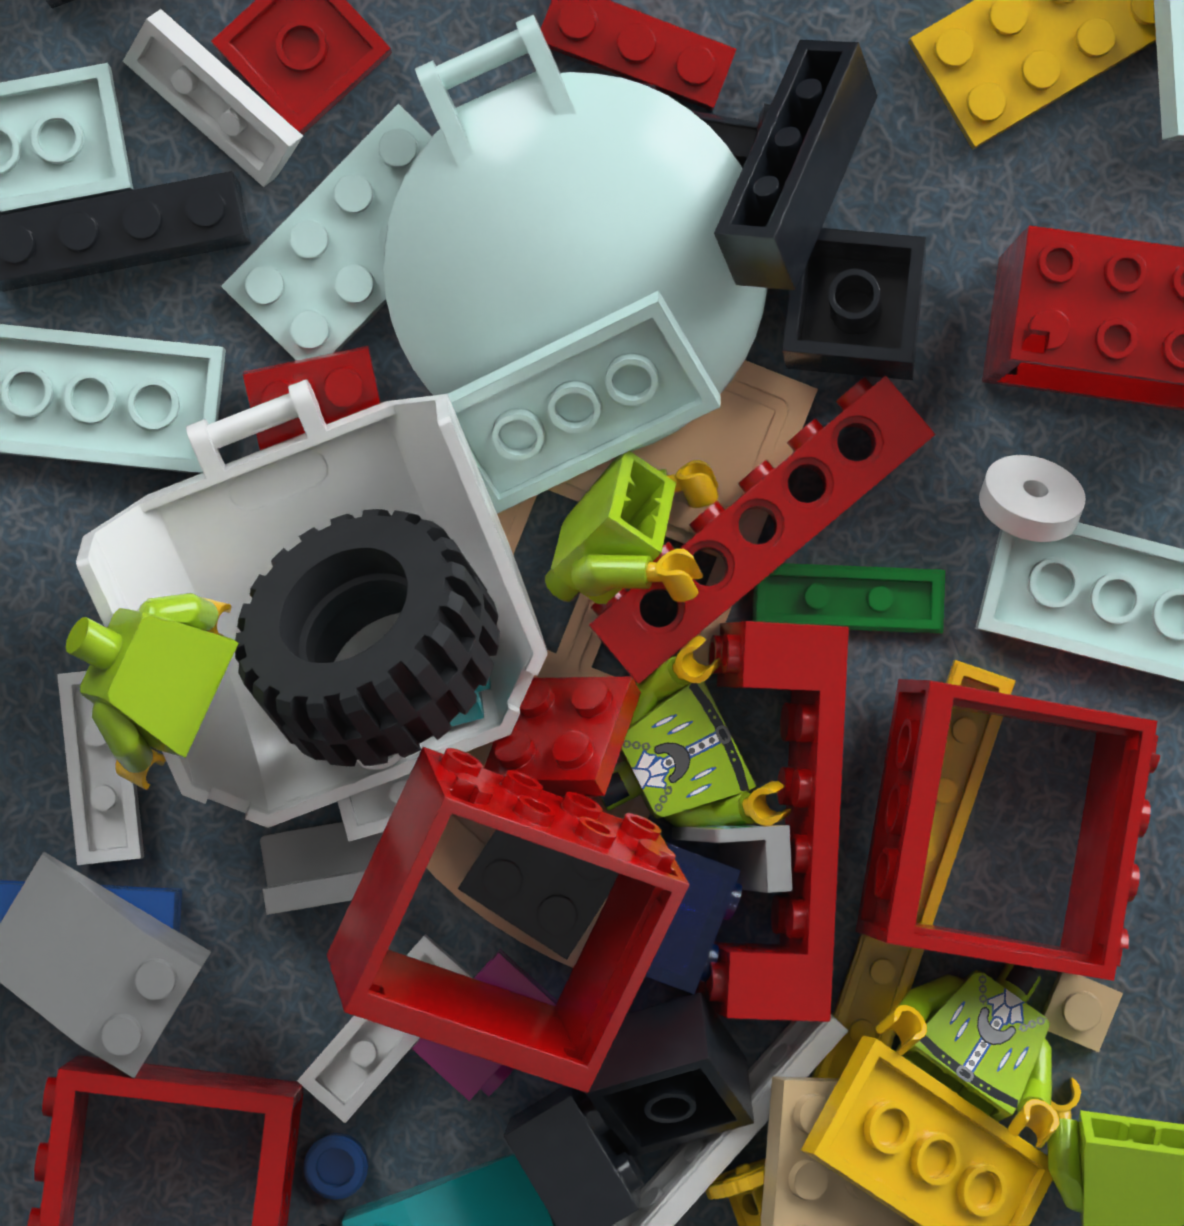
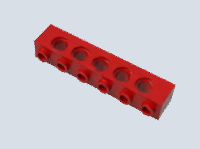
(894, 434)

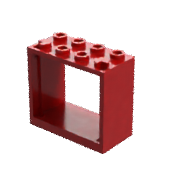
(1089, 318)
(1106, 848)
(476, 1017)
(67, 1103)

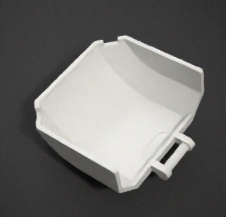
(235, 517)

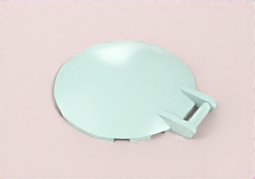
(555, 214)

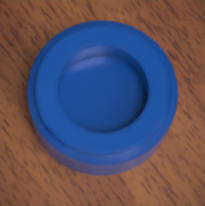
(336, 1166)

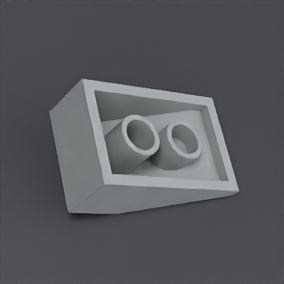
(95, 963)

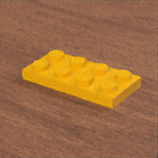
(1018, 56)
(924, 1146)

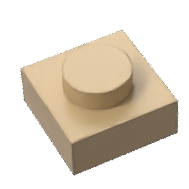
(1081, 1009)

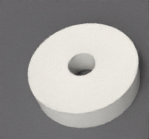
(1032, 498)

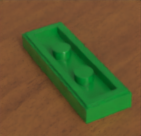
(853, 597)

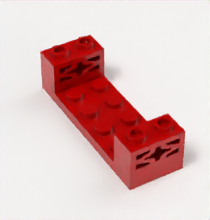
(796, 975)

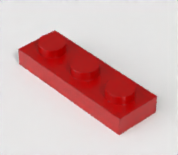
(639, 48)

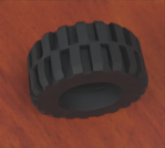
(400, 685)

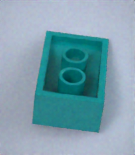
(478, 1196)

